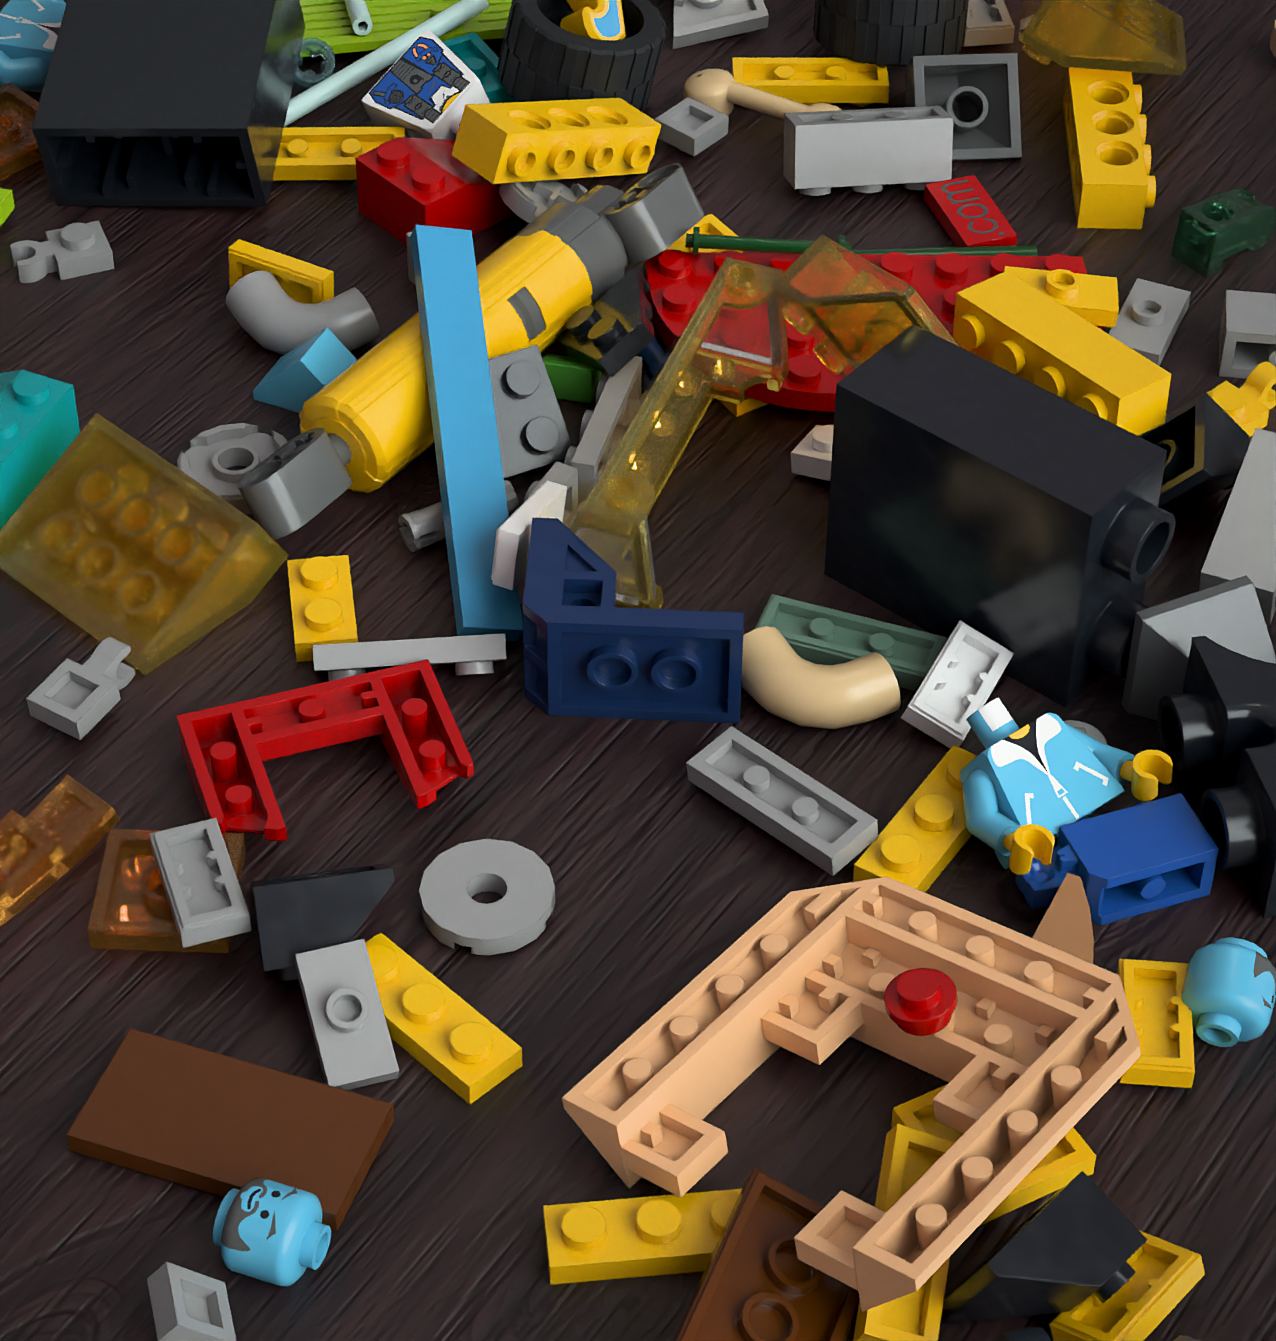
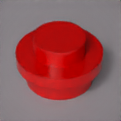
(921, 1001)

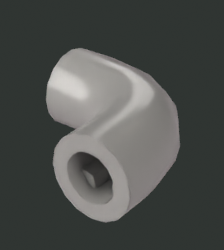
(284, 324)

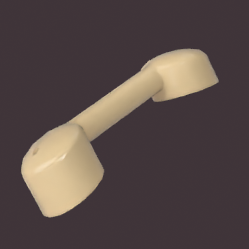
(720, 91)

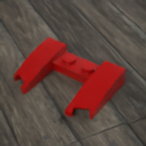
(399, 703)

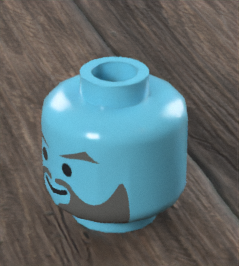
(1230, 991)
(271, 1231)

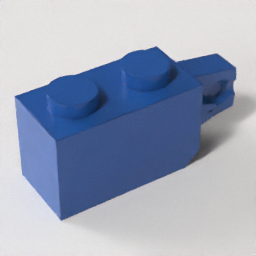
(1129, 860)

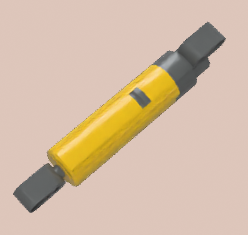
(379, 410)

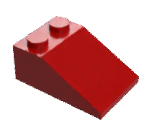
(424, 185)

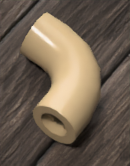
(813, 692)

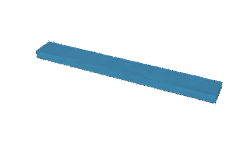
(463, 428)

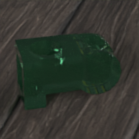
(1221, 228)

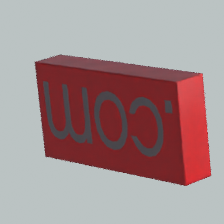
(968, 213)

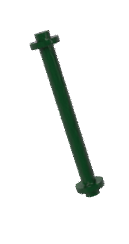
(753, 244)

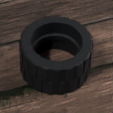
(890, 29)
(553, 64)

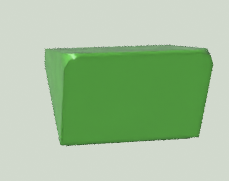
(571, 378)

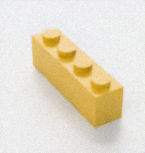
(1060, 352)

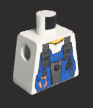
(425, 91)

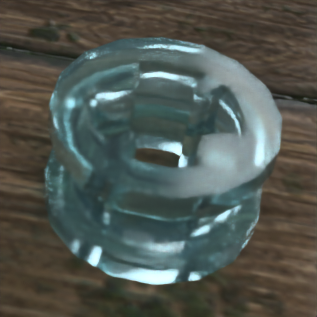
(314, 48)

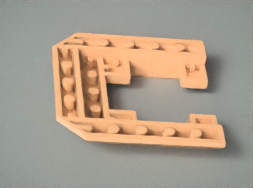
(1022, 1059)

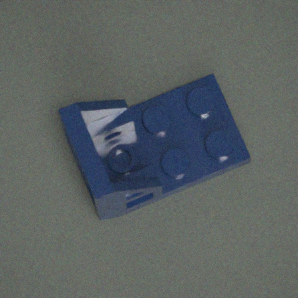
(617, 660)

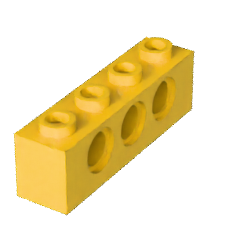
(555, 139)
(1107, 149)

